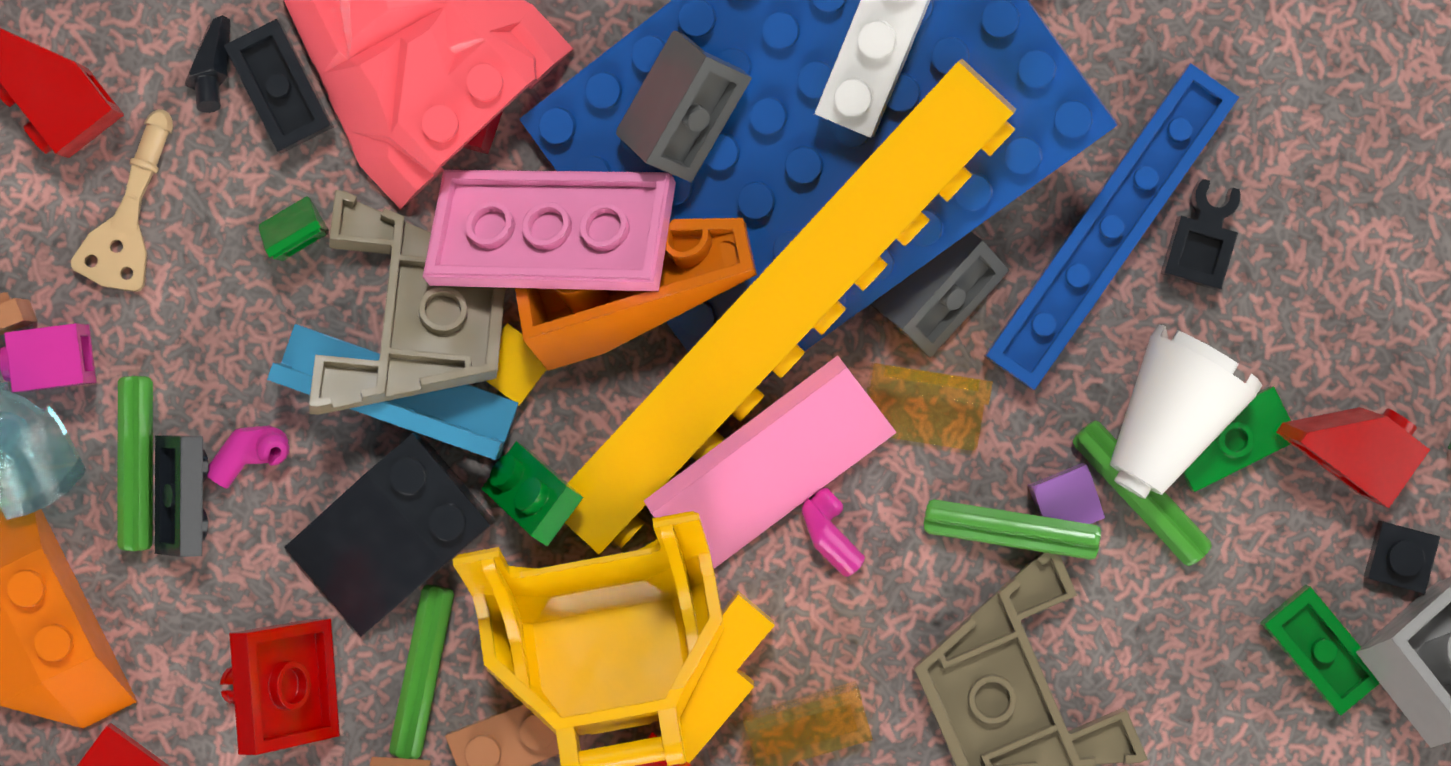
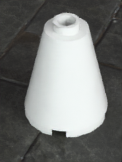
(1176, 410)

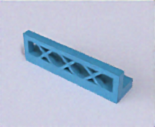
(454, 415)

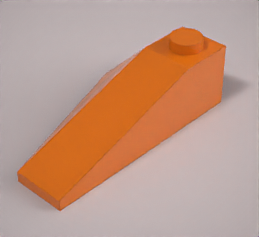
(580, 324)

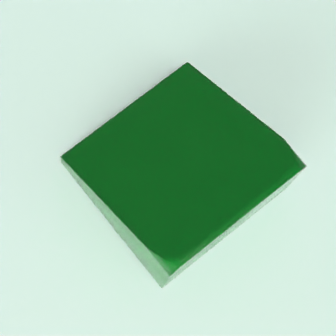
(292, 230)

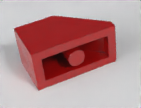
(1361, 449)

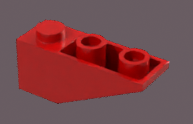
(55, 94)

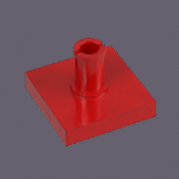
(282, 686)

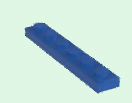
(1111, 226)

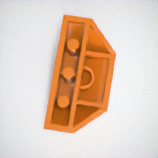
(50, 640)

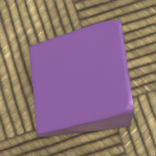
(1068, 496)

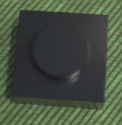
(1401, 556)

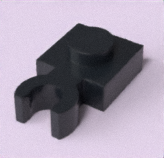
(1200, 246)

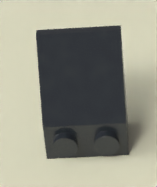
(389, 533)

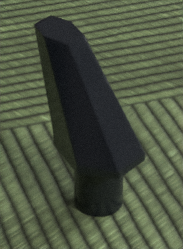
(210, 66)

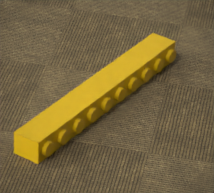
(788, 300)

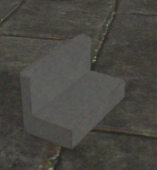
(682, 107)
(942, 293)

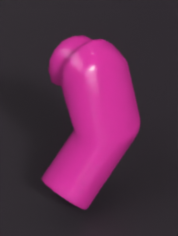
(245, 447)
(826, 536)

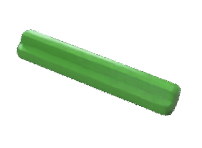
(135, 463)
(1156, 510)
(1012, 529)
(421, 672)

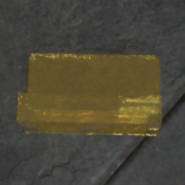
(930, 405)
(807, 726)

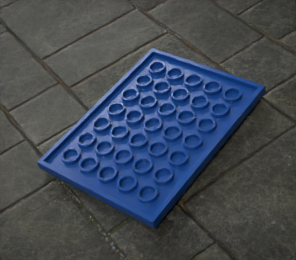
(785, 162)

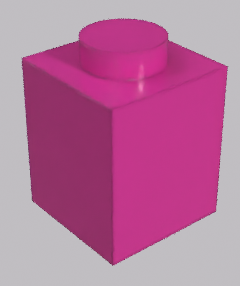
(48, 358)

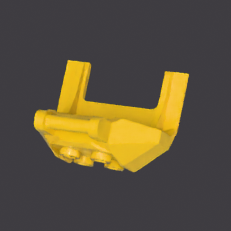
(603, 638)

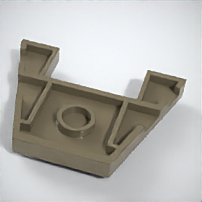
(429, 334)
(995, 696)

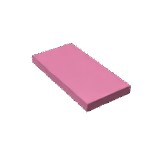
(550, 230)
(776, 460)

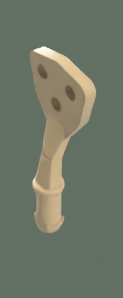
(125, 223)

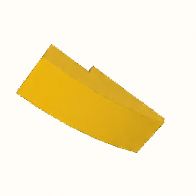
(722, 682)

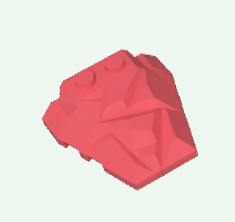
(422, 75)

